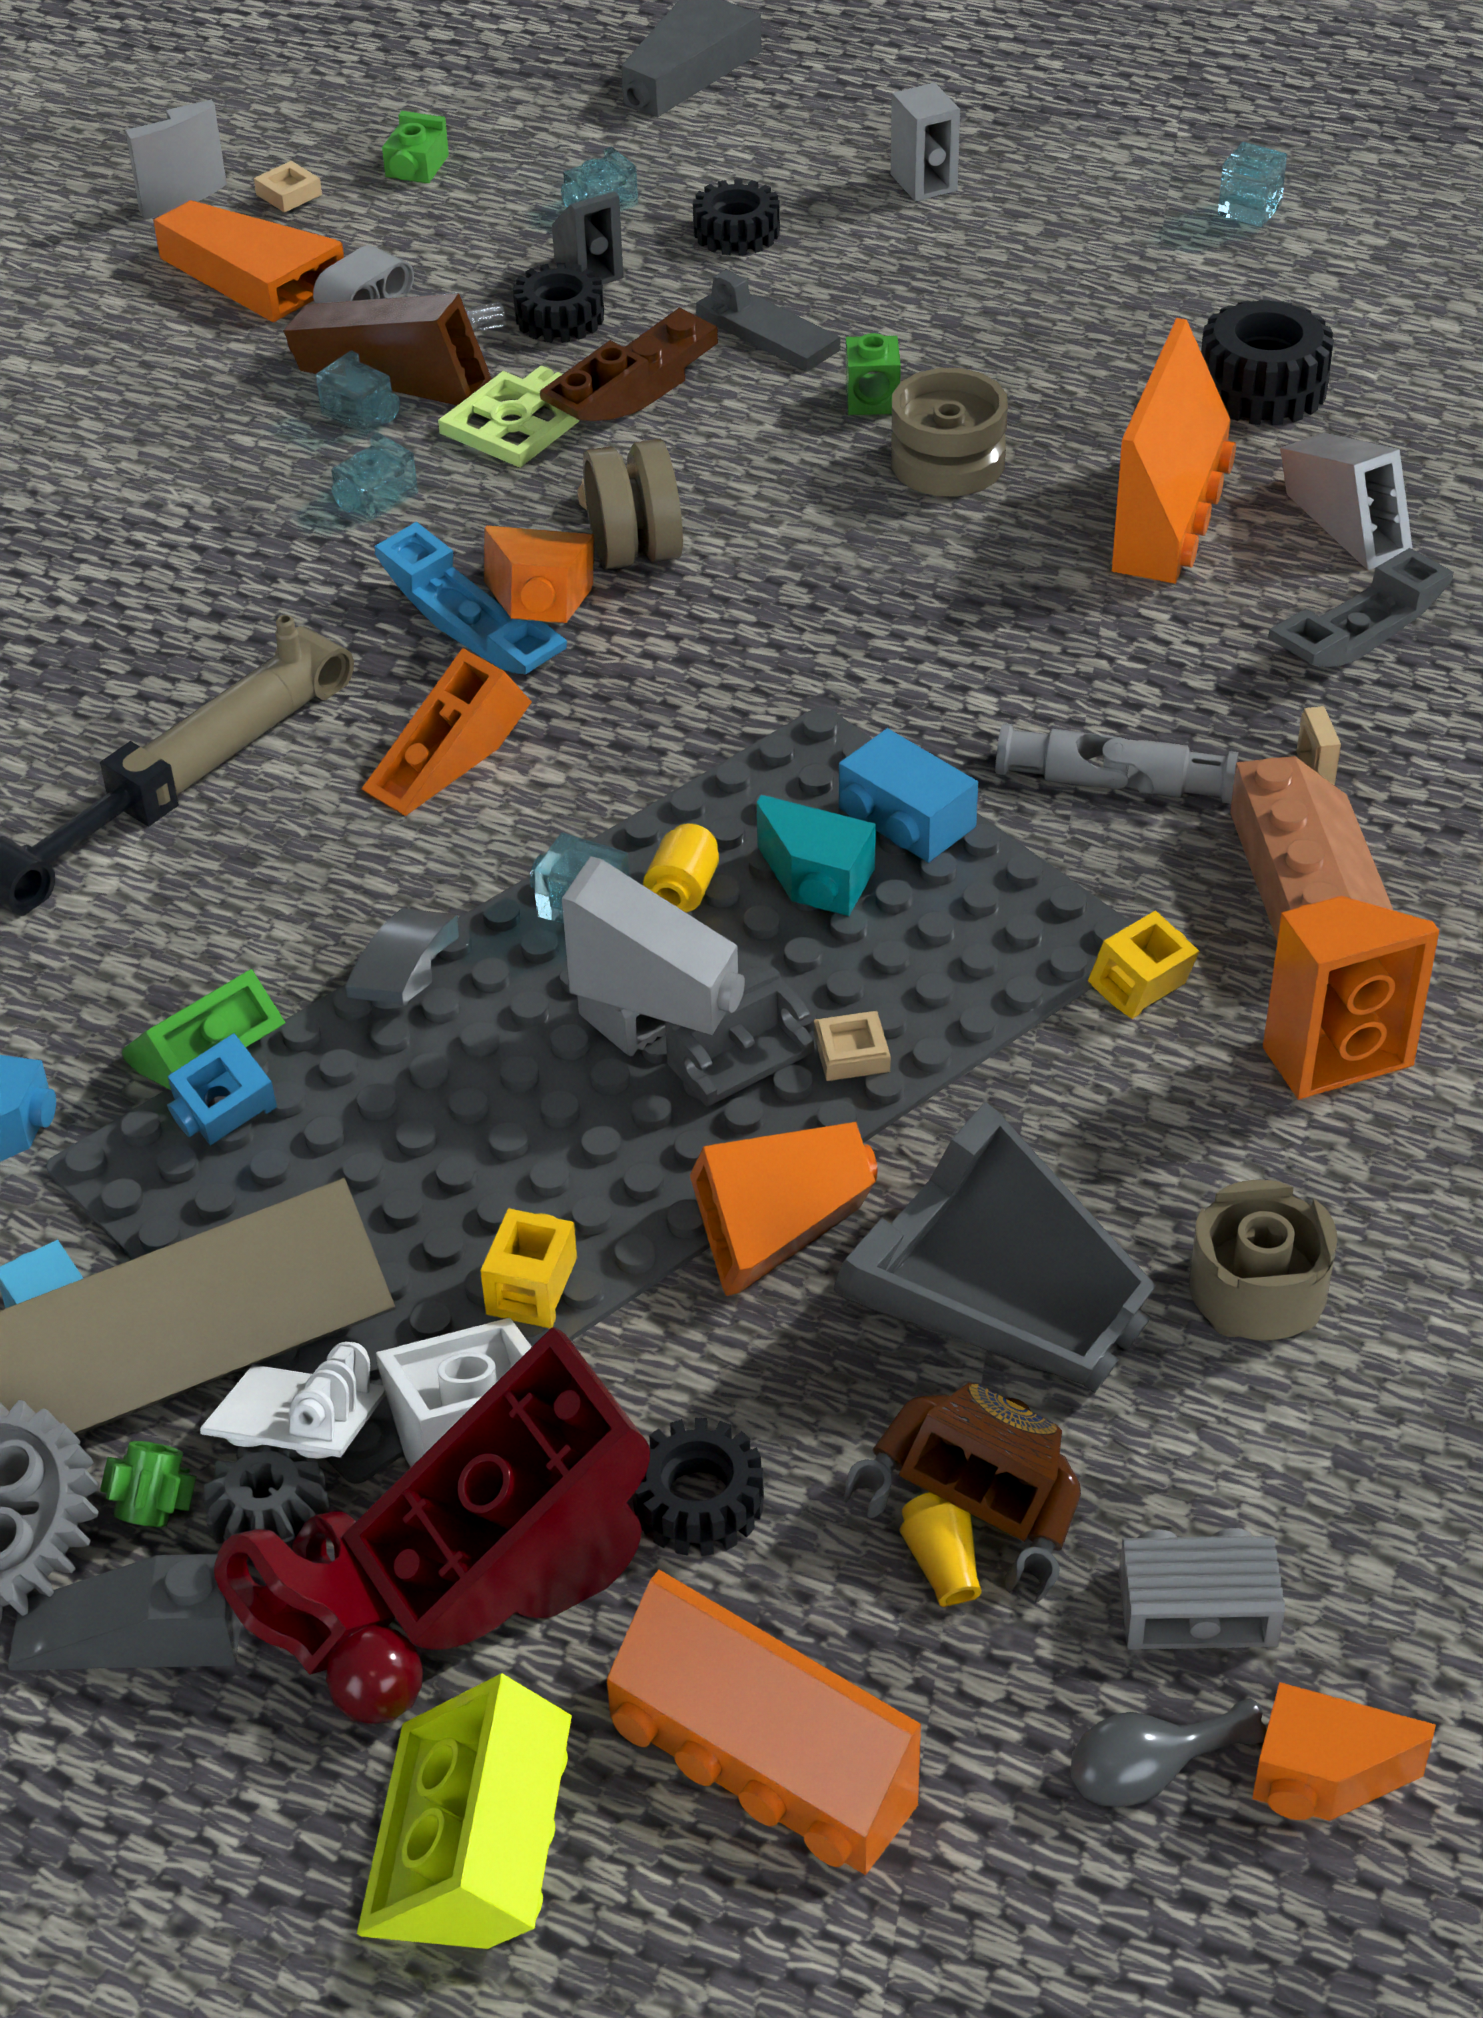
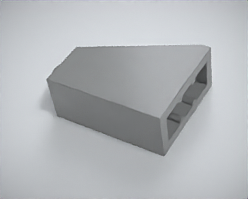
(1352, 493)
(646, 952)

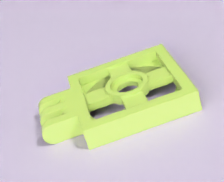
(487, 403)

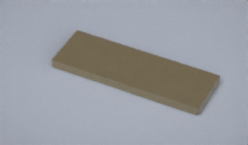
(193, 1311)

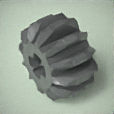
(264, 1493)

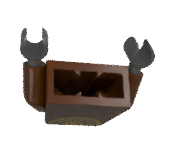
(987, 1460)

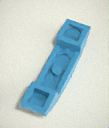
(459, 608)

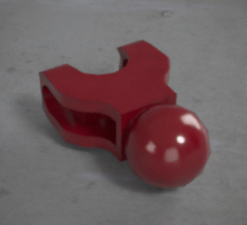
(323, 1615)

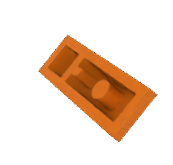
(449, 733)

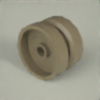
(948, 431)
(633, 504)

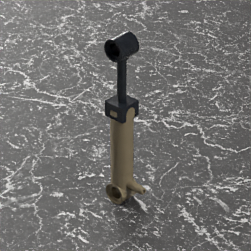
(151, 777)

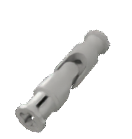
(1139, 764)

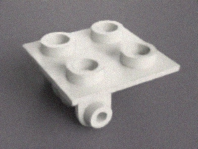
(298, 1409)

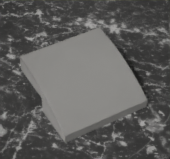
(176, 159)

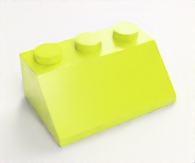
(468, 1819)

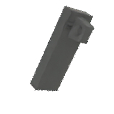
(765, 324)

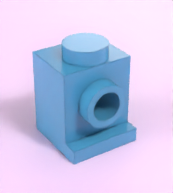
(225, 1072)

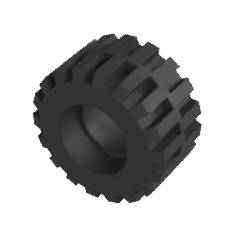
(1268, 360)

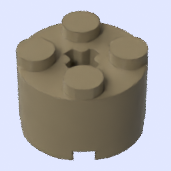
(1262, 1261)

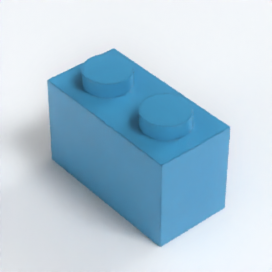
(908, 794)

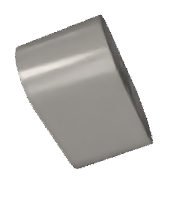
(364, 276)

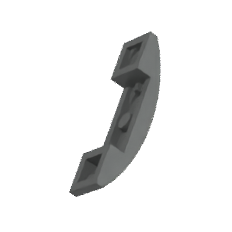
(1398, 595)

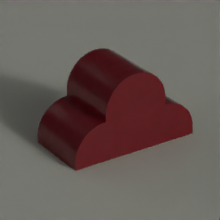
(510, 1505)

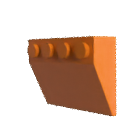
(1171, 464)

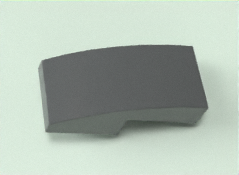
(400, 956)

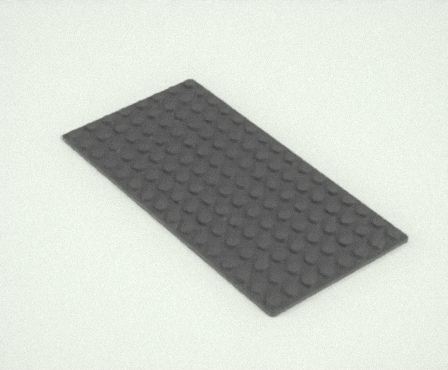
(514, 1101)

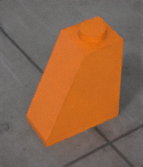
(538, 571)
(778, 1195)

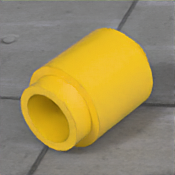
(683, 866)

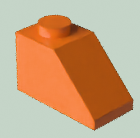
(1335, 1754)

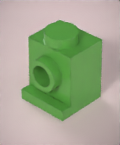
(416, 147)

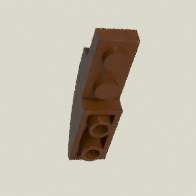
(629, 378)

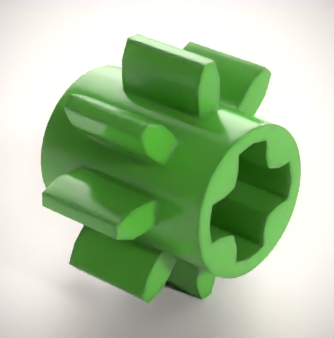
(148, 1484)

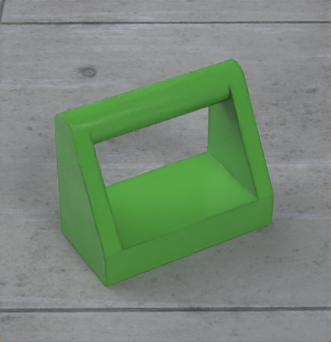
(233, 1008)

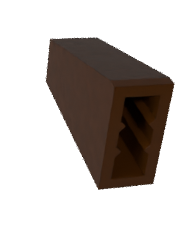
(414, 340)

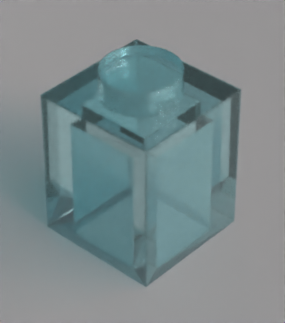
(560, 865)

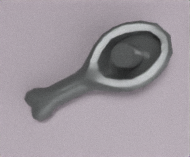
(1138, 1755)

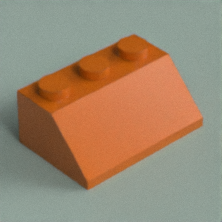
(1347, 993)

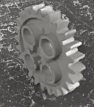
(43, 1506)

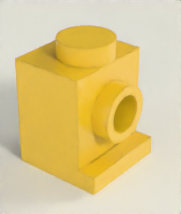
(1142, 964)
(528, 1267)

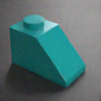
(816, 853)

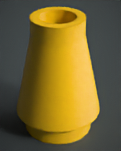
(943, 1546)

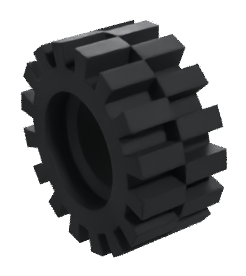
(736, 217)
(558, 302)
(707, 1519)

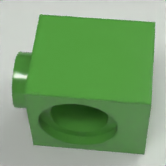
(871, 392)

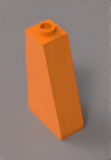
(246, 257)

